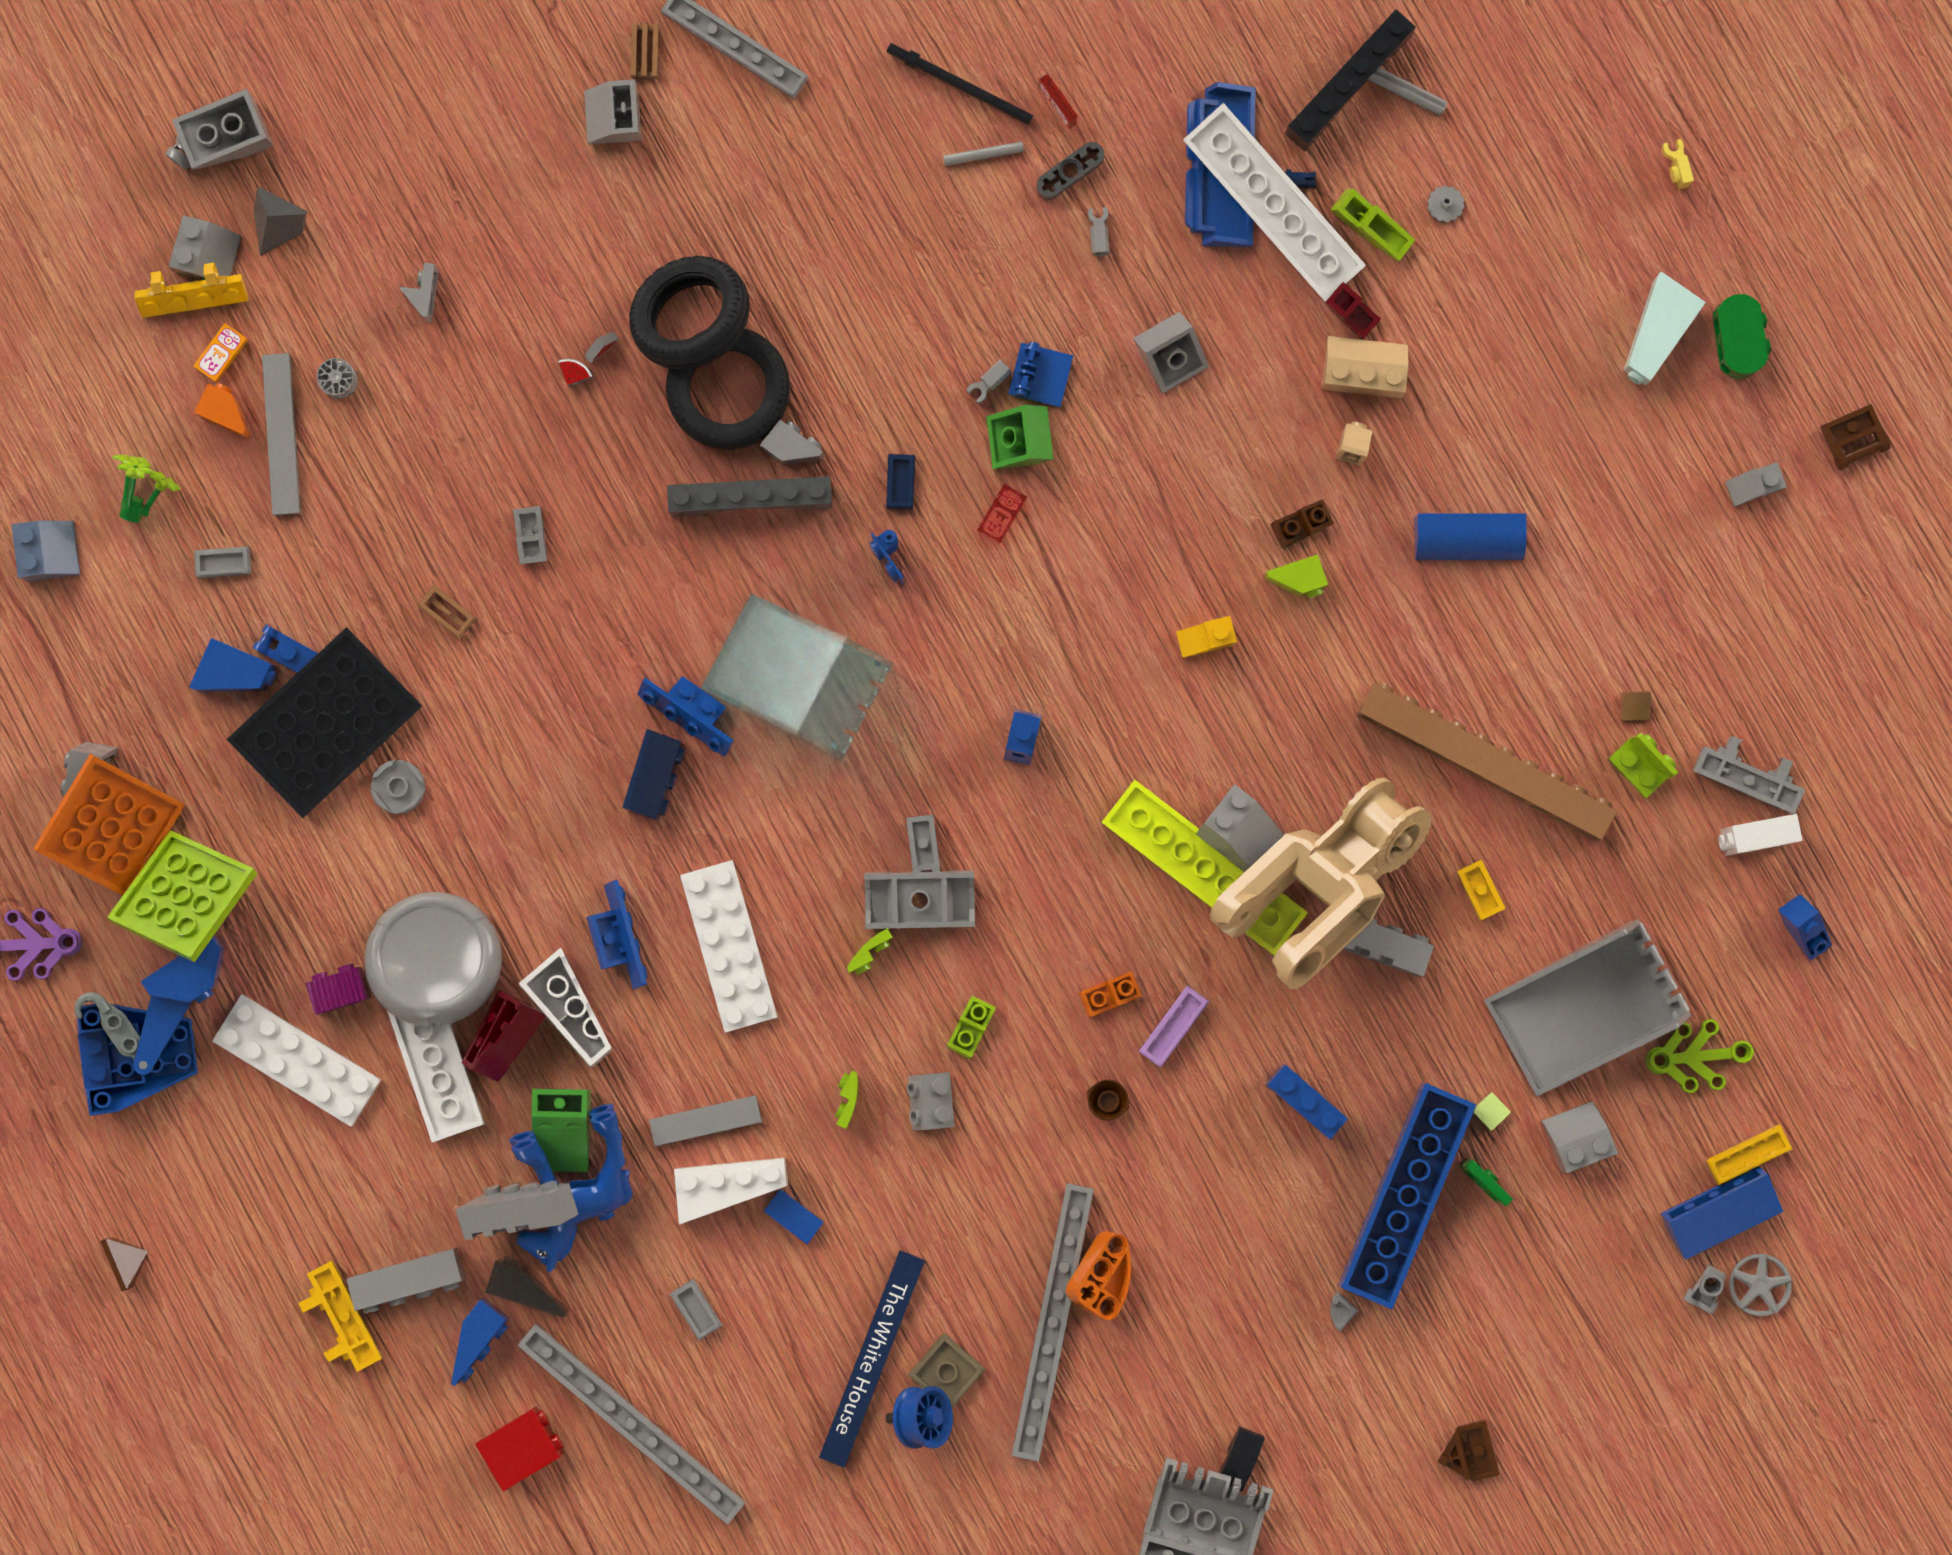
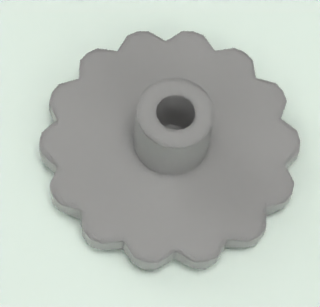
(1445, 204)

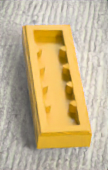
(1748, 1154)

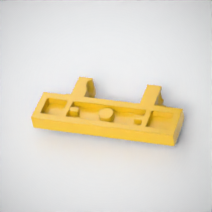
(189, 296)
(333, 1297)

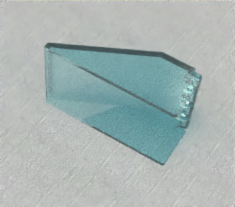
(796, 676)

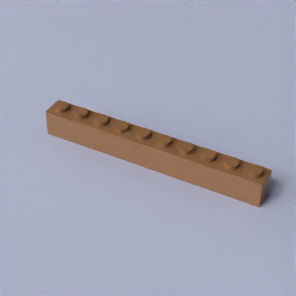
(1487, 762)

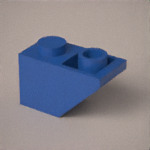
(1805, 926)

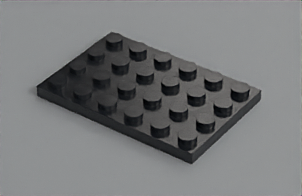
(324, 722)

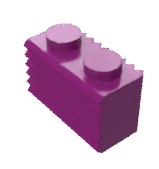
(337, 990)

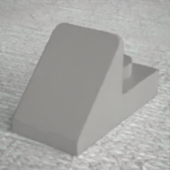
(424, 298)
(1755, 484)

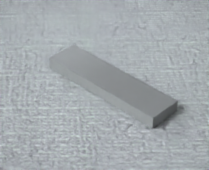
(705, 1120)

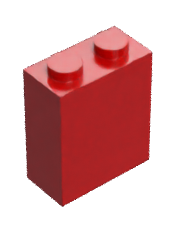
(520, 1448)

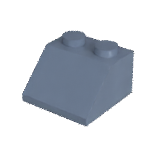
(45, 550)

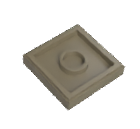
(948, 1368)

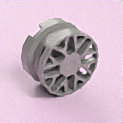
(337, 378)

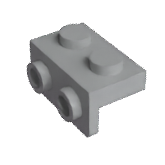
(930, 1101)

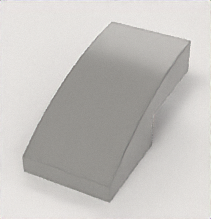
(530, 534)

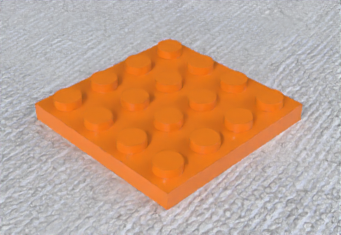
(108, 825)

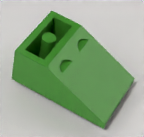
(563, 1127)

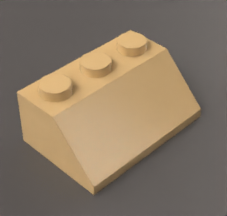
(1365, 367)

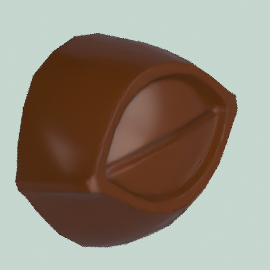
(1107, 1100)

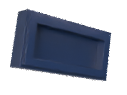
(900, 481)

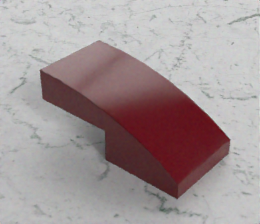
(1352, 311)

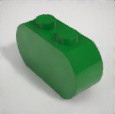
(1740, 336)

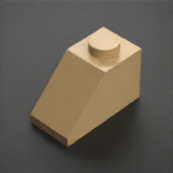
(1354, 443)

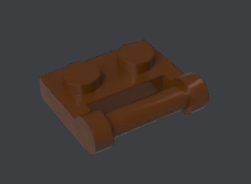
(1852, 428)

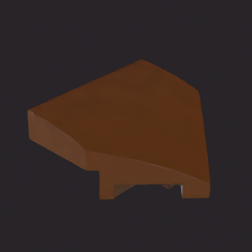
(1471, 1452)

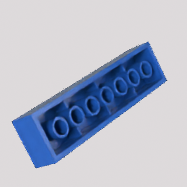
(1406, 1195)

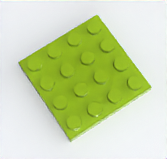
(182, 896)

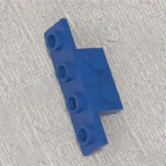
(690, 709)
(614, 936)

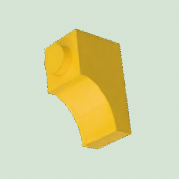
(1206, 637)

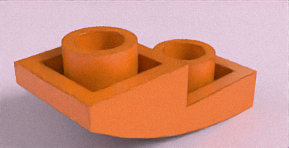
(1110, 994)

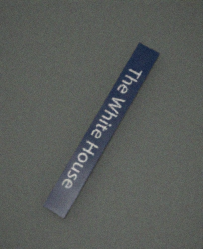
(872, 1358)

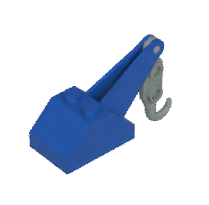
(171, 994)

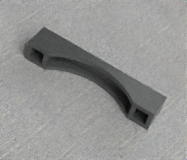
(745, 495)

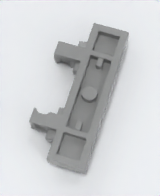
(1769, 787)

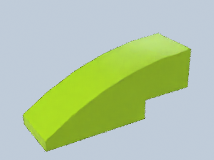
(1372, 224)

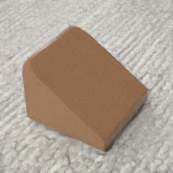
(1635, 705)

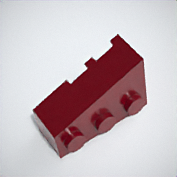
(502, 1035)

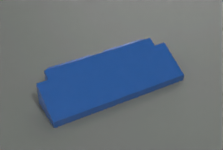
(1207, 202)

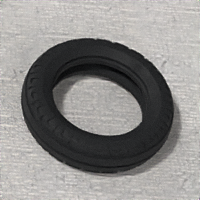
(710, 343)
(744, 432)

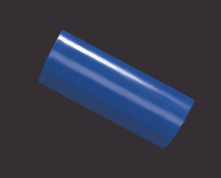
(1470, 536)
(1722, 1212)

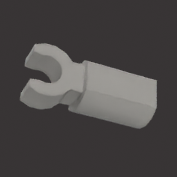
(1099, 234)
(990, 380)

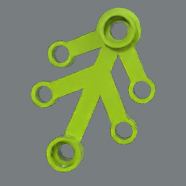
(1693, 1056)

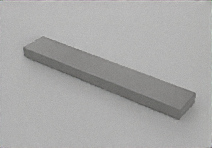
(736, 46)
(281, 434)

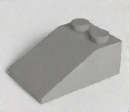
(223, 131)
(1240, 829)

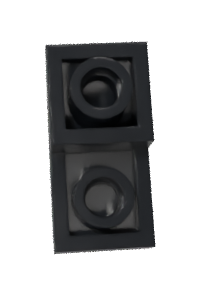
(1242, 1455)

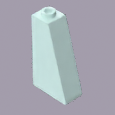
(1663, 322)

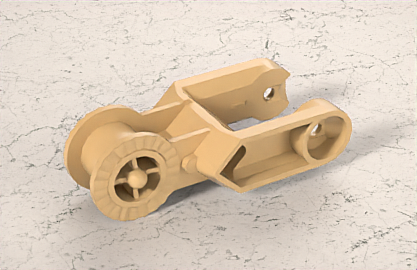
(1338, 868)

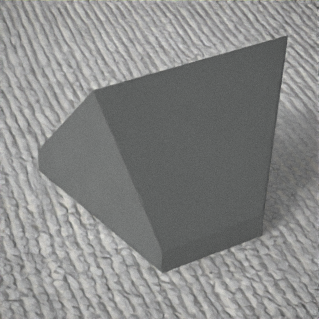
(276, 220)

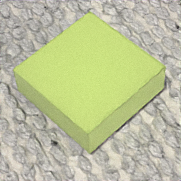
(1491, 1111)

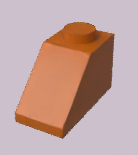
(222, 409)

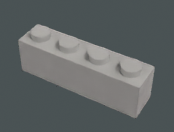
(406, 1279)

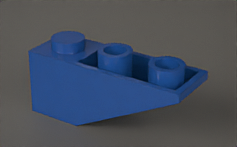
(477, 1332)

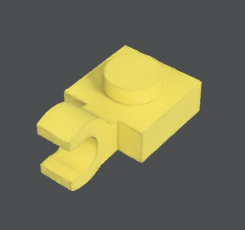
(1680, 170)

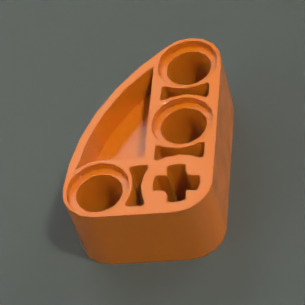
(1109, 1283)

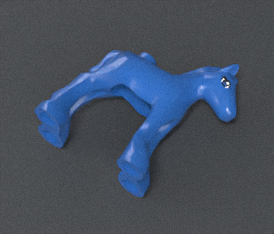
(592, 1197)

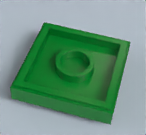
(1486, 1181)

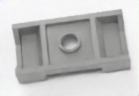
(891, 906)

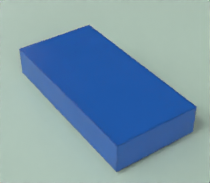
(793, 1216)

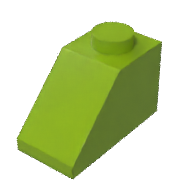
(1300, 577)

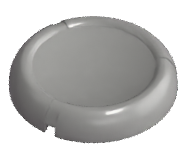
(433, 958)

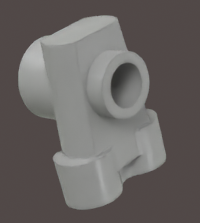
(1704, 1294)

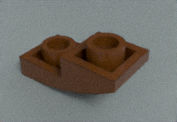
(1302, 523)

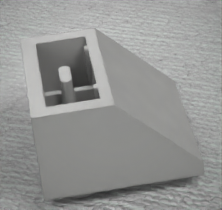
(613, 112)

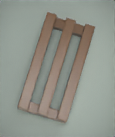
(644, 28)
(465, 626)

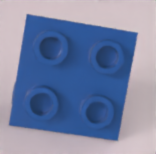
(1040, 374)
(882, 547)

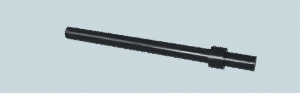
(912, 60)

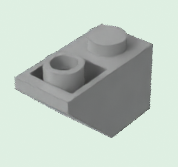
(789, 446)

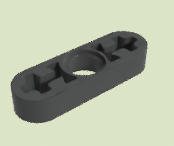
(1050, 175)

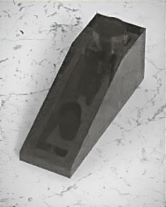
(521, 1286)

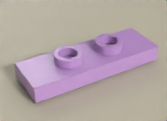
(1173, 1026)

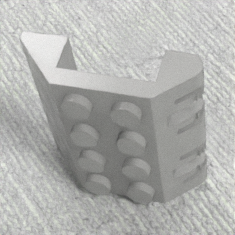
(1202, 1514)

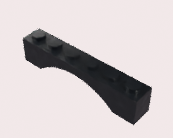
(1349, 79)

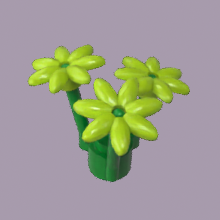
(132, 506)

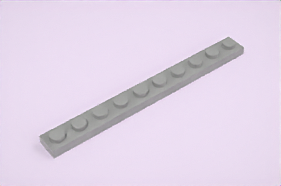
(1052, 1323)
(631, 1423)

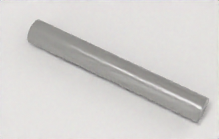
(983, 153)

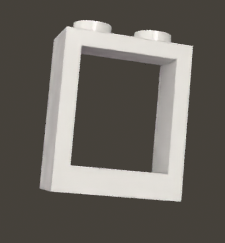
(1760, 835)

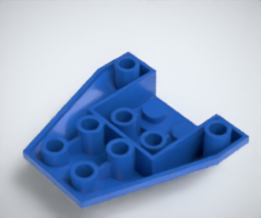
(110, 1076)

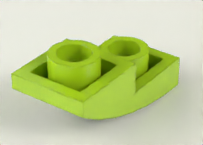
(863, 957)
(970, 1027)
(849, 1087)

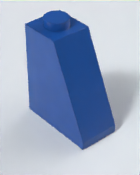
(231, 670)

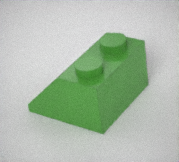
(1020, 437)

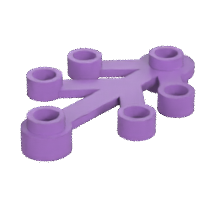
(36, 943)

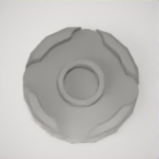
(398, 787)

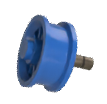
(922, 1417)

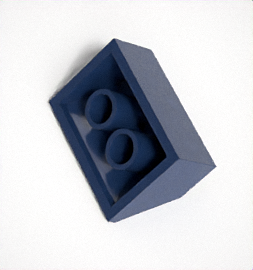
(653, 775)

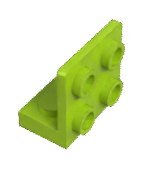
(1643, 764)

